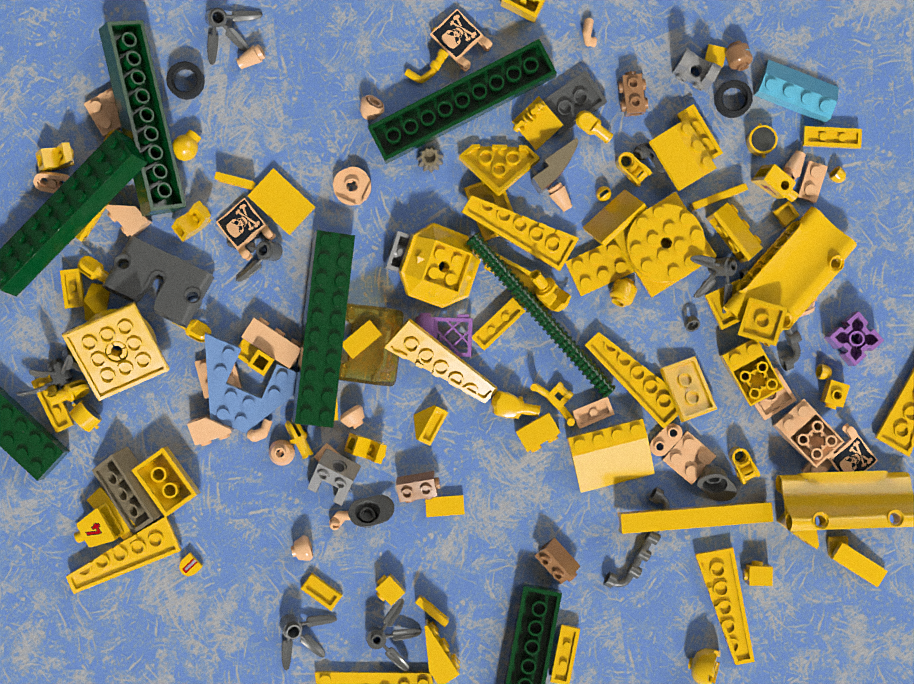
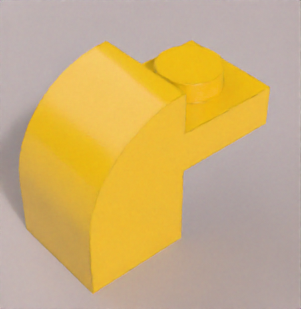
(55, 158)
(192, 221)
(255, 357)
(365, 447)

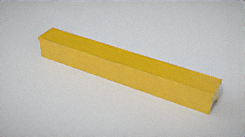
(695, 517)

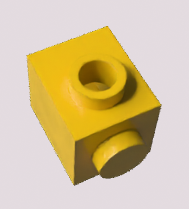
(834, 394)
(758, 574)
(389, 589)

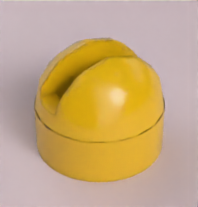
(837, 175)
(606, 197)
(823, 372)

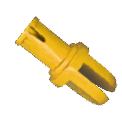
(592, 125)
(92, 268)
(196, 330)
(69, 392)
(299, 437)

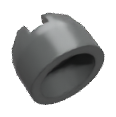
(695, 323)

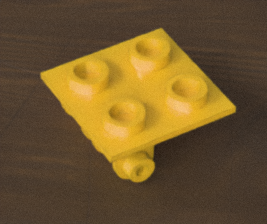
(537, 123)

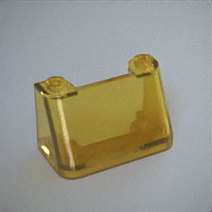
(375, 363)

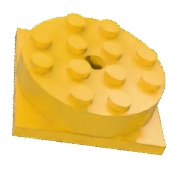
(643, 250)
(111, 369)

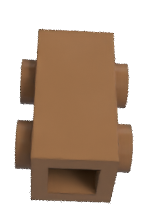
(632, 90)
(417, 486)
(557, 561)

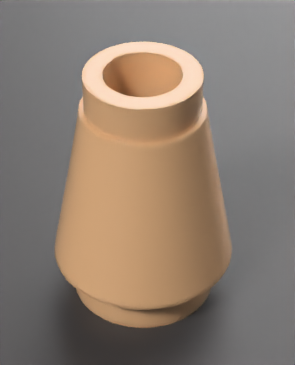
(251, 57)
(794, 165)
(560, 196)

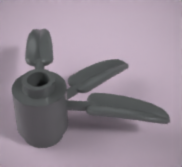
(231, 33)
(265, 250)
(717, 267)
(57, 370)
(292, 630)
(396, 635)

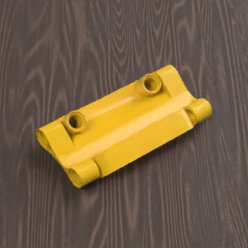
(794, 267)
(847, 500)

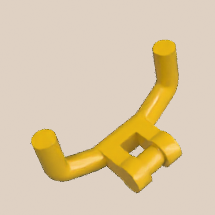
(435, 66)
(558, 404)

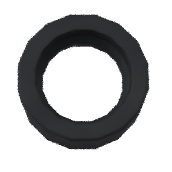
(171, 77)
(744, 88)

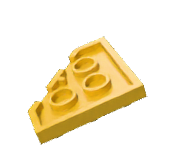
(498, 164)

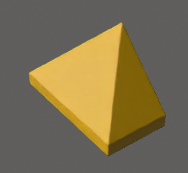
(95, 300)
(428, 423)

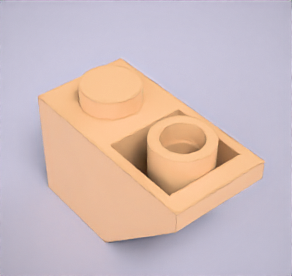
(130, 219)
(205, 430)

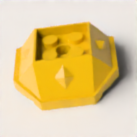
(421, 262)

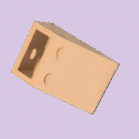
(808, 433)

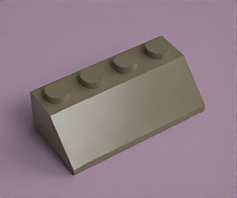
(126, 491)

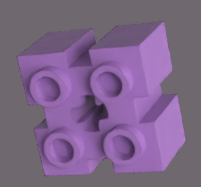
(864, 339)

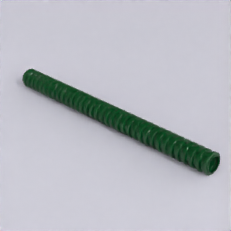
(541, 315)

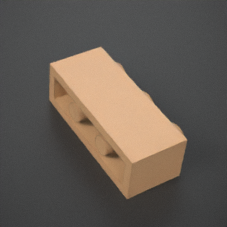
(272, 342)

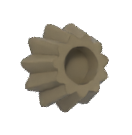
(430, 159)

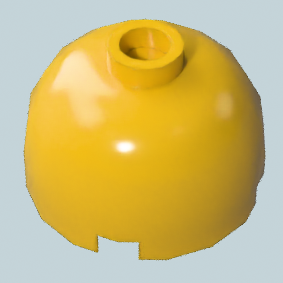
(704, 666)

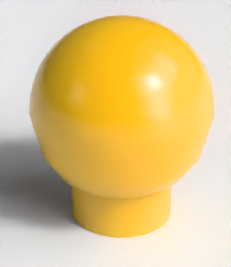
(186, 145)

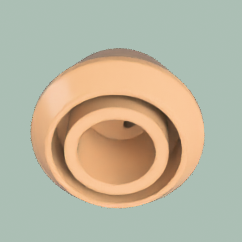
(371, 107)
(353, 417)
(285, 448)
(302, 548)

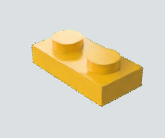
(72, 288)

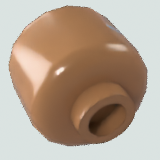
(738, 55)

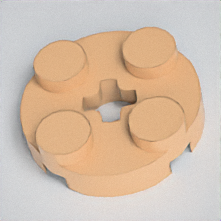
(347, 176)

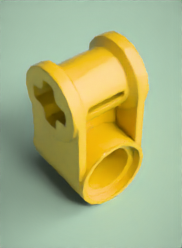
(633, 169)
(744, 468)

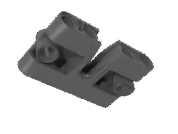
(152, 263)

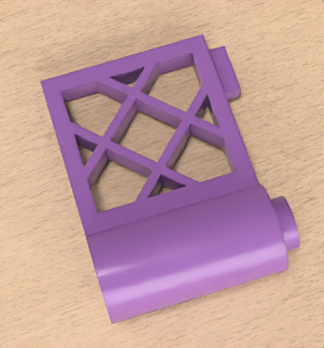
(430, 325)

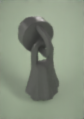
(642, 152)

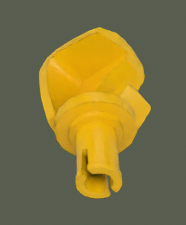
(549, 293)
(510, 406)

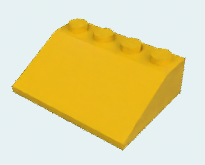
(611, 455)

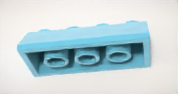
(797, 91)

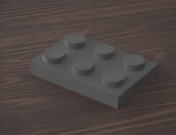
(574, 97)

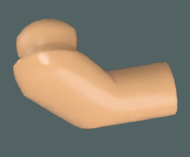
(587, 31)
(261, 433)
(338, 519)

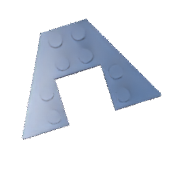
(237, 406)

